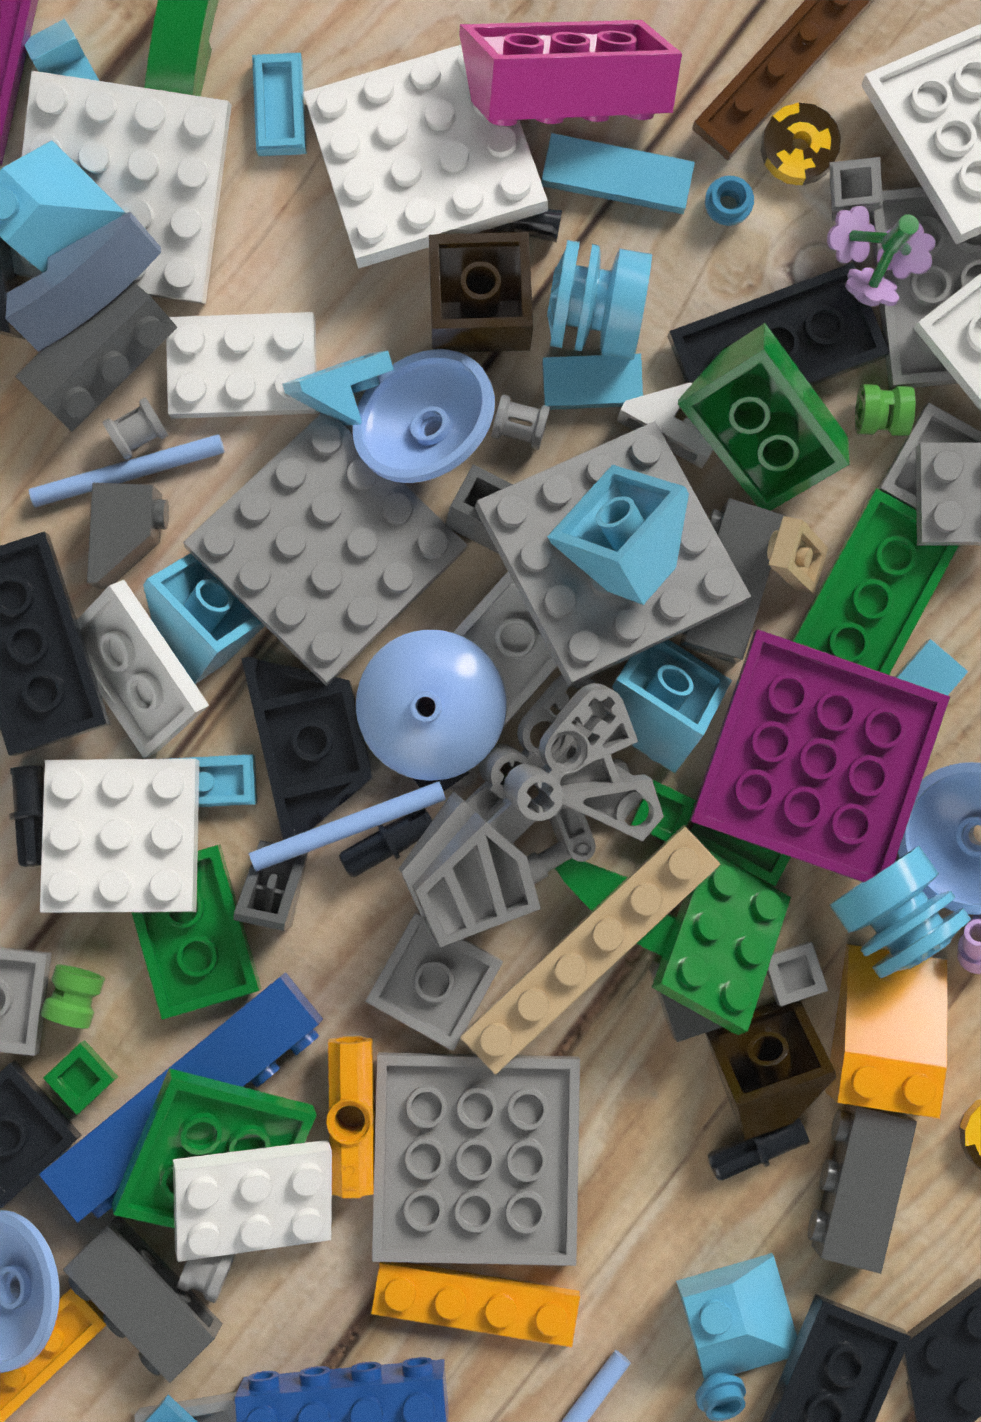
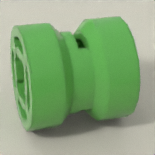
(885, 410)
(72, 996)

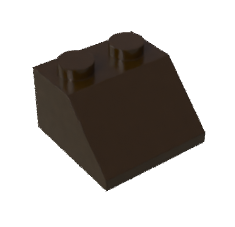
(481, 292)

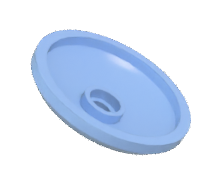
(424, 416)
(466, 697)
(944, 827)
(26, 1291)

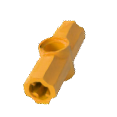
(352, 1146)

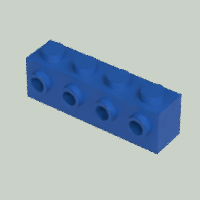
(353, 1394)

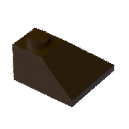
(771, 1068)

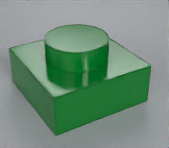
(675, 809)
(80, 1077)

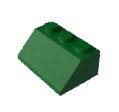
(765, 420)

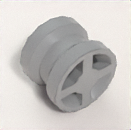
(206, 1275)

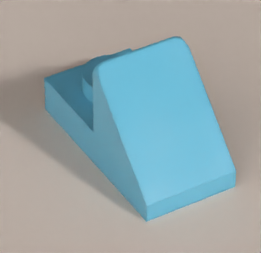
(59, 52)
(332, 388)

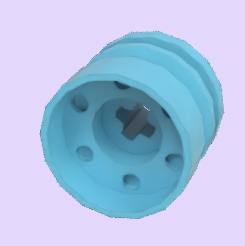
(600, 299)
(901, 913)

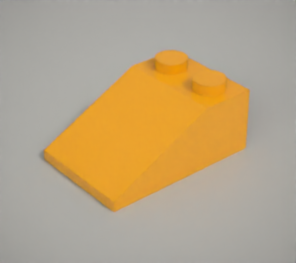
(890, 1036)

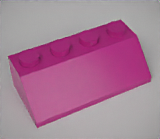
(569, 70)

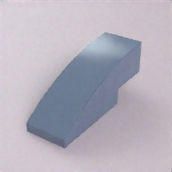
(80, 281)

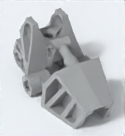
(465, 863)

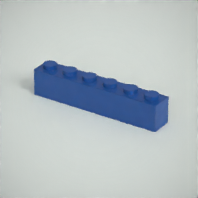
(233, 1053)

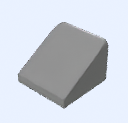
(855, 184)

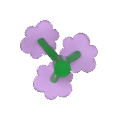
(902, 251)

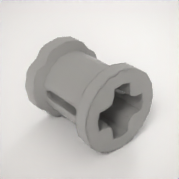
(135, 428)
(531, 434)

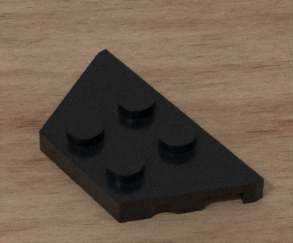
(307, 742)
(946, 1361)

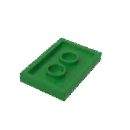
(723, 946)
(202, 953)

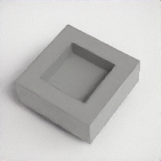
(795, 974)

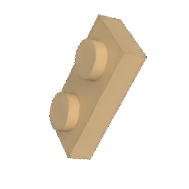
(797, 554)

